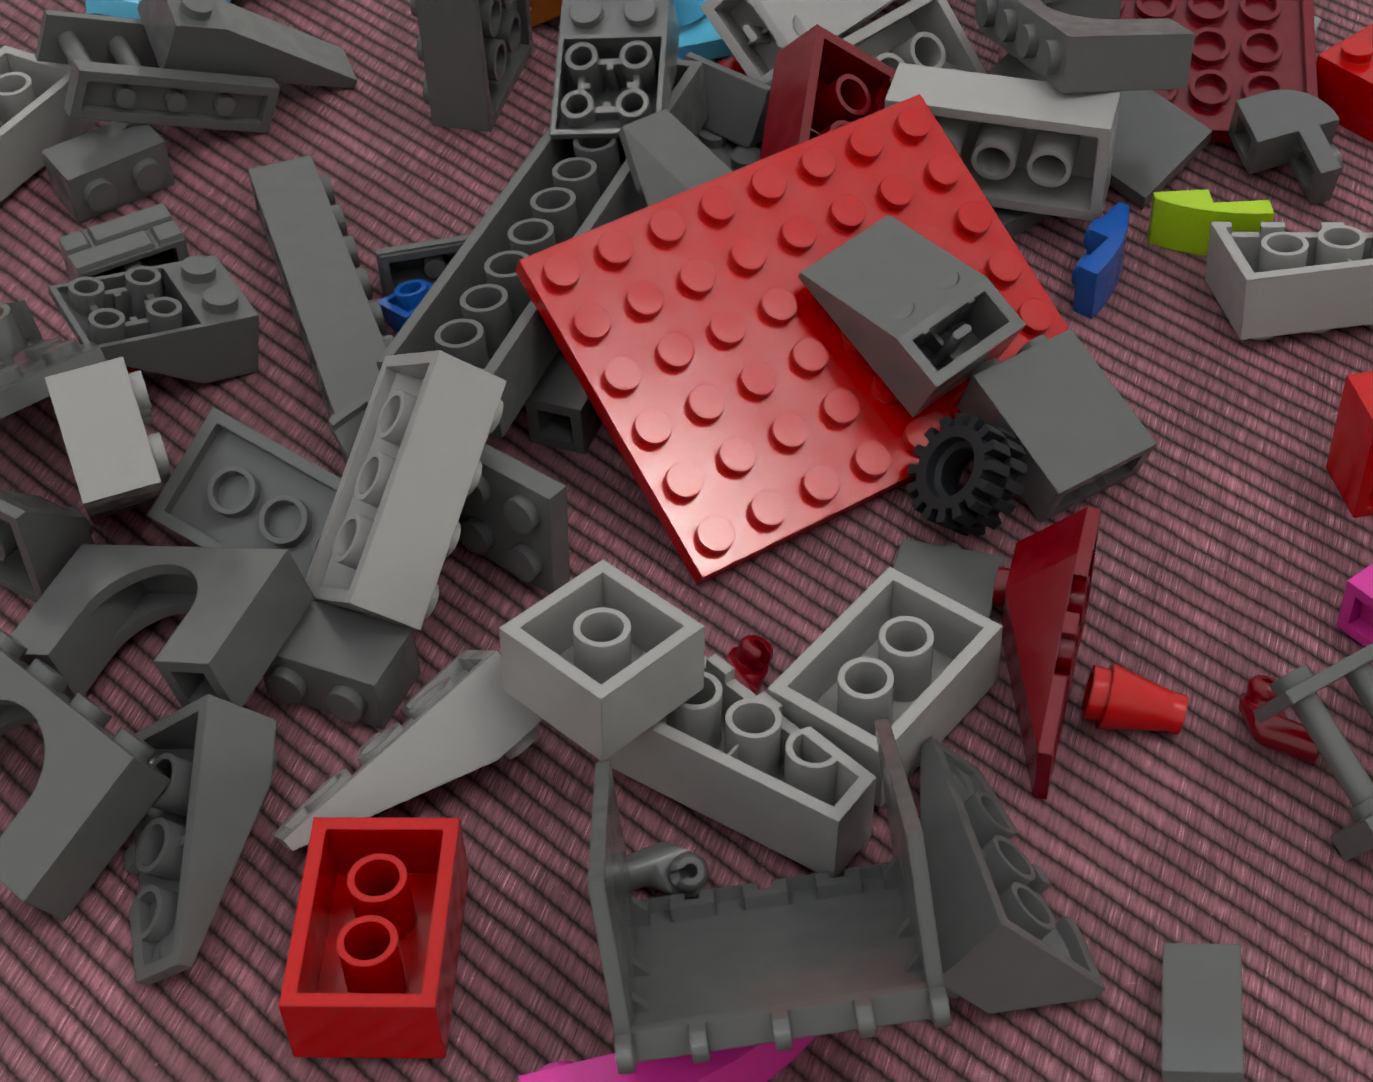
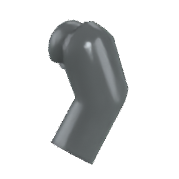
(668, 869)

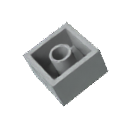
(602, 659)

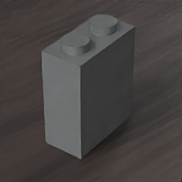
(1066, 418)

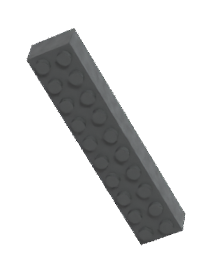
(556, 194)

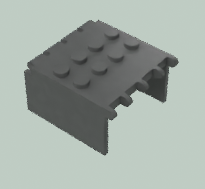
(772, 959)

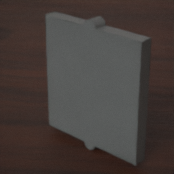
(952, 571)

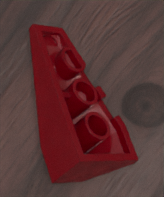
(1043, 625)

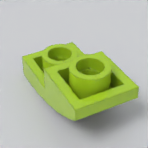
(1183, 218)

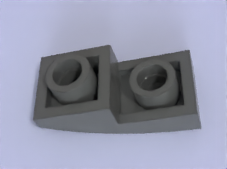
(1202, 1013)

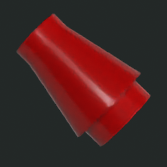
(1130, 702)

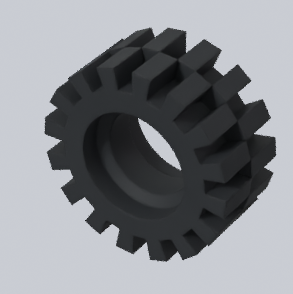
(990, 481)

